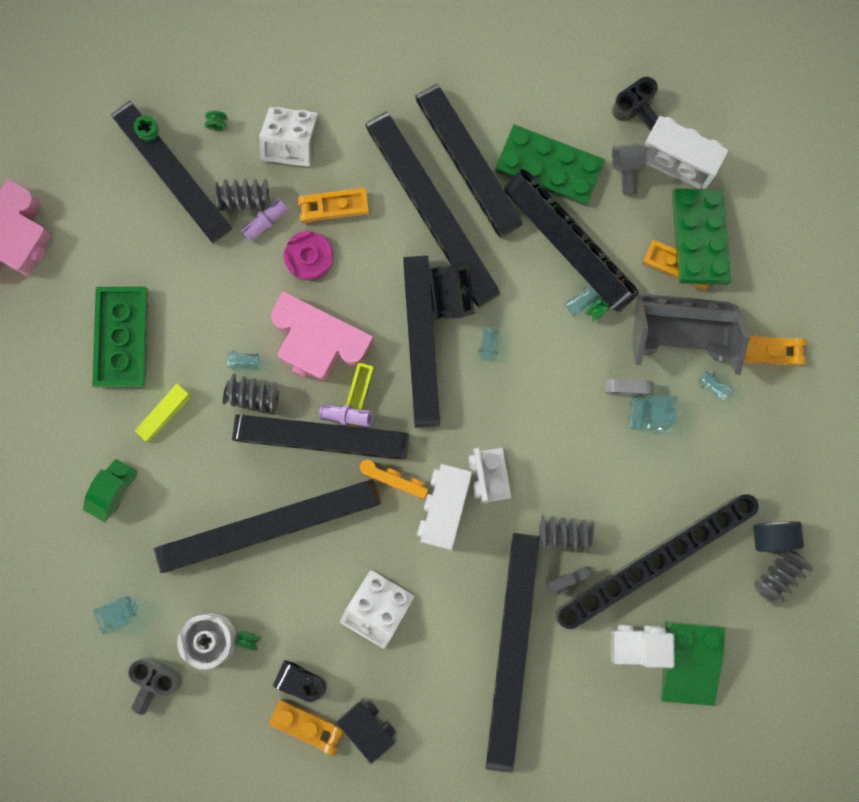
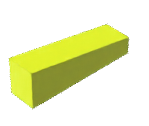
(360, 386)
(163, 412)

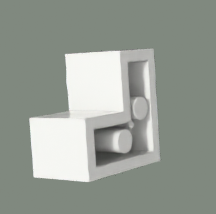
(647, 647)

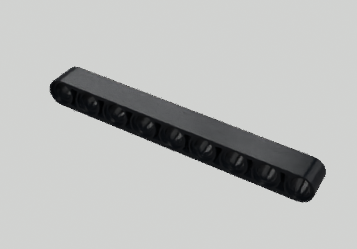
(430, 205)
(267, 526)
(669, 559)
(512, 653)

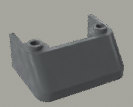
(690, 324)

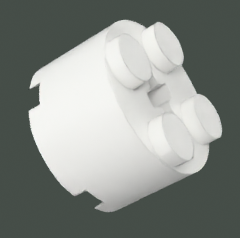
(206, 655)

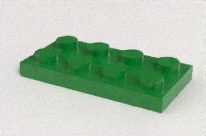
(554, 164)
(701, 236)
(120, 337)

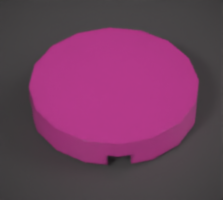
(308, 256)

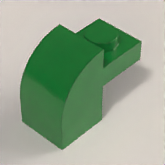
(107, 488)

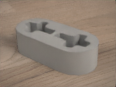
(629, 387)

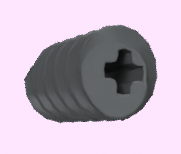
(242, 195)
(251, 394)
(566, 533)
(781, 576)

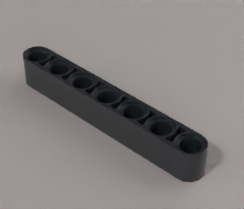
(468, 160)
(173, 175)
(571, 240)
(421, 342)
(320, 436)

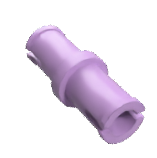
(265, 219)
(346, 415)

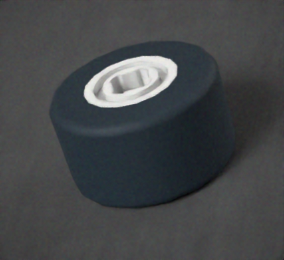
(778, 536)

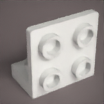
(287, 136)
(490, 475)
(377, 609)

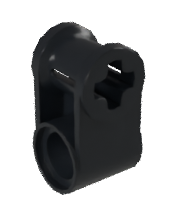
(295, 681)

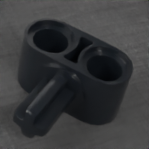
(638, 102)

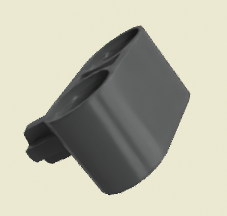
(629, 160)
(152, 683)

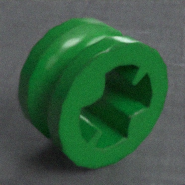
(142, 120)
(215, 120)
(598, 309)
(247, 640)

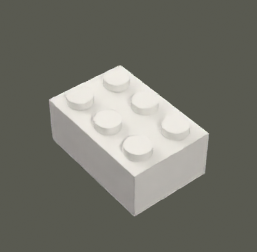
(683, 153)
(444, 506)

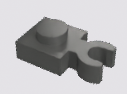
(562, 583)

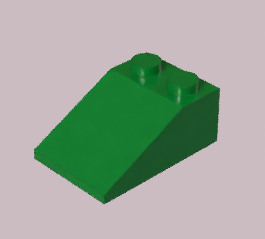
(696, 664)

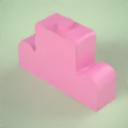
(20, 238)
(316, 338)

